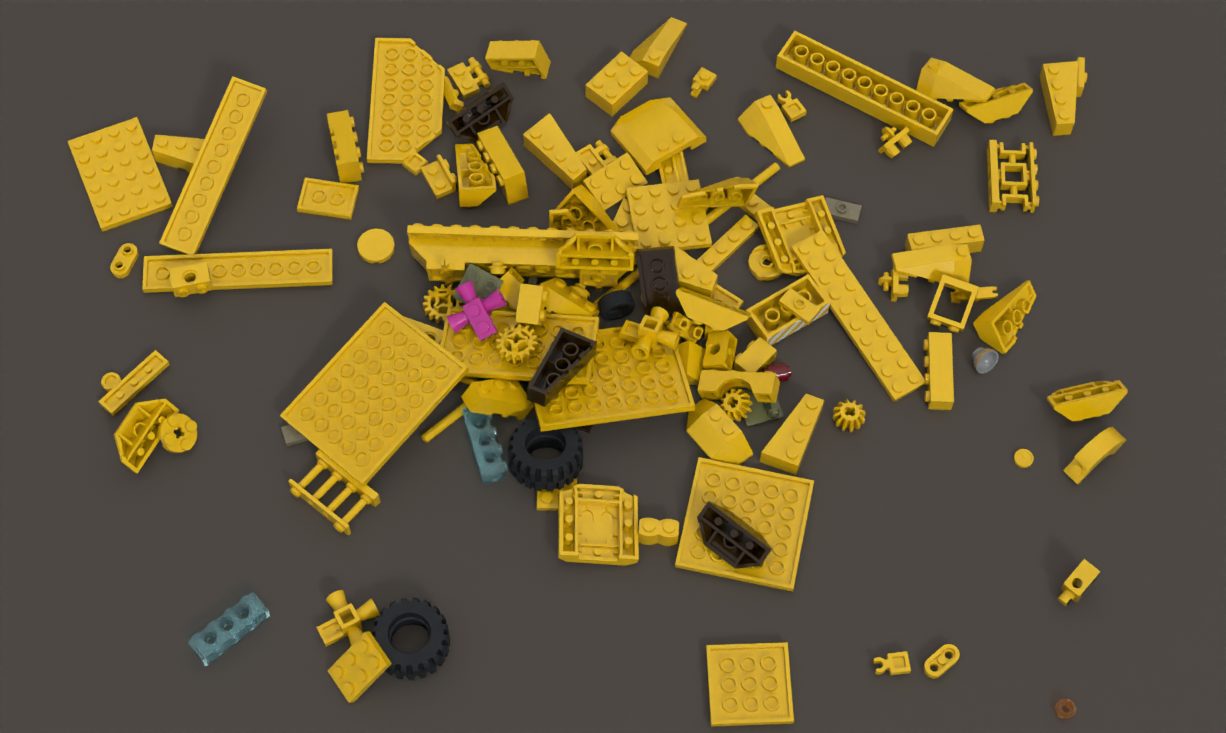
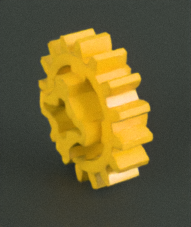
(442, 300)
(517, 344)

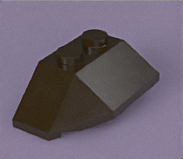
(482, 113)
(732, 537)

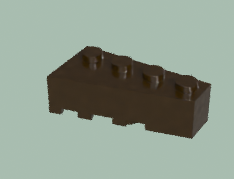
(561, 363)

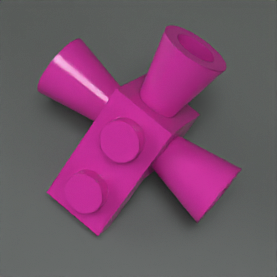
(477, 311)

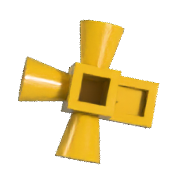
(649, 333)
(346, 620)

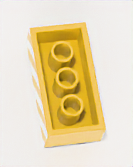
(775, 322)

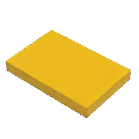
(328, 198)

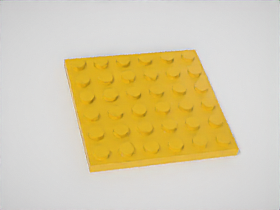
(763, 499)

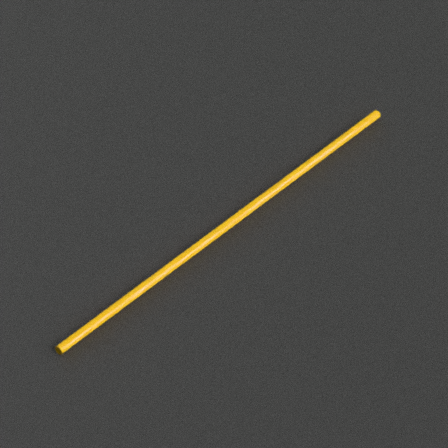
(622, 285)

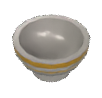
(984, 359)

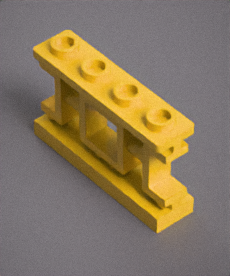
(997, 176)

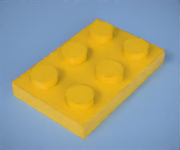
(611, 181)
(359, 667)

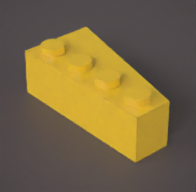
(1059, 93)
(344, 146)
(176, 151)
(554, 151)
(503, 164)
(791, 440)

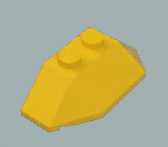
(1001, 104)
(595, 252)
(710, 311)
(1087, 399)
(139, 431)
(717, 434)

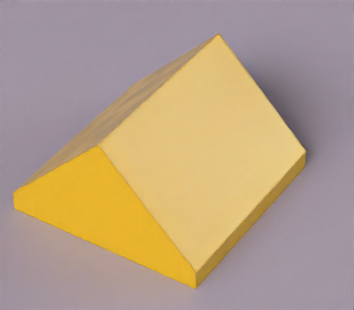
(691, 358)

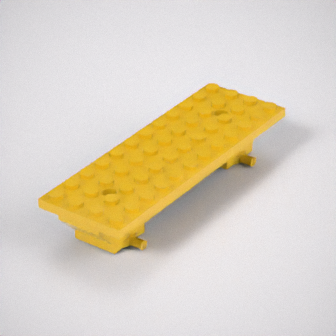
(530, 251)

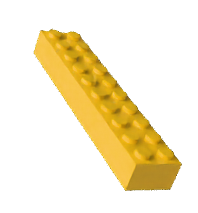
(864, 88)

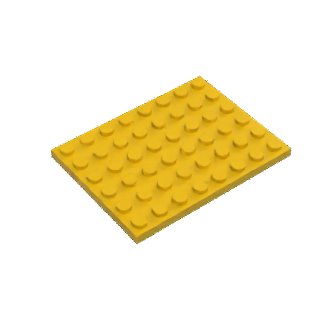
(621, 387)
(374, 393)

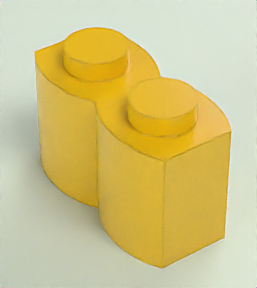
(655, 531)

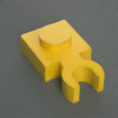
(791, 108)
(896, 663)

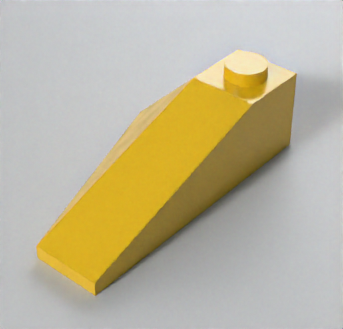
(945, 81)
(768, 126)

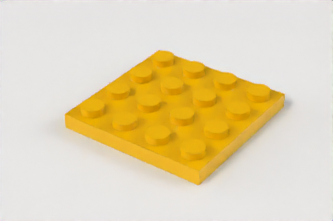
(660, 221)
(749, 684)

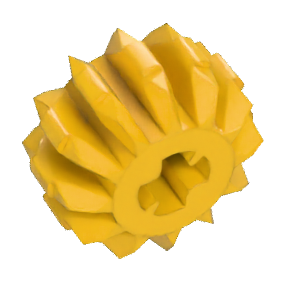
(734, 410)
(849, 415)

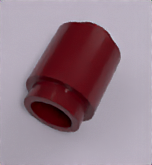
(782, 371)

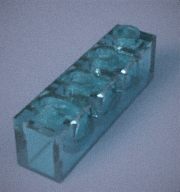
(488, 471)
(209, 652)

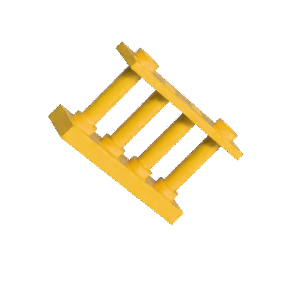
(367, 494)

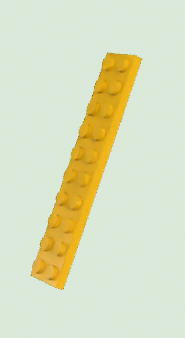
(213, 166)
(246, 269)
(858, 316)

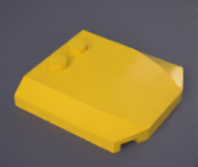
(656, 133)
(792, 224)
(598, 525)

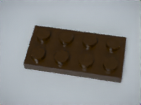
(659, 279)

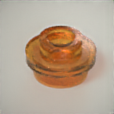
(1065, 703)

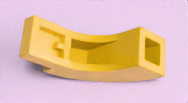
(1093, 453)

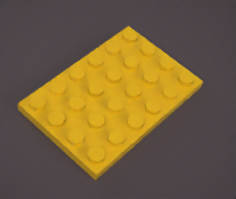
(120, 174)

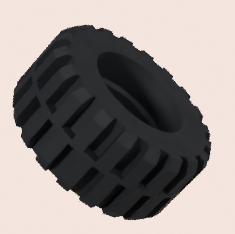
(545, 473)
(418, 614)

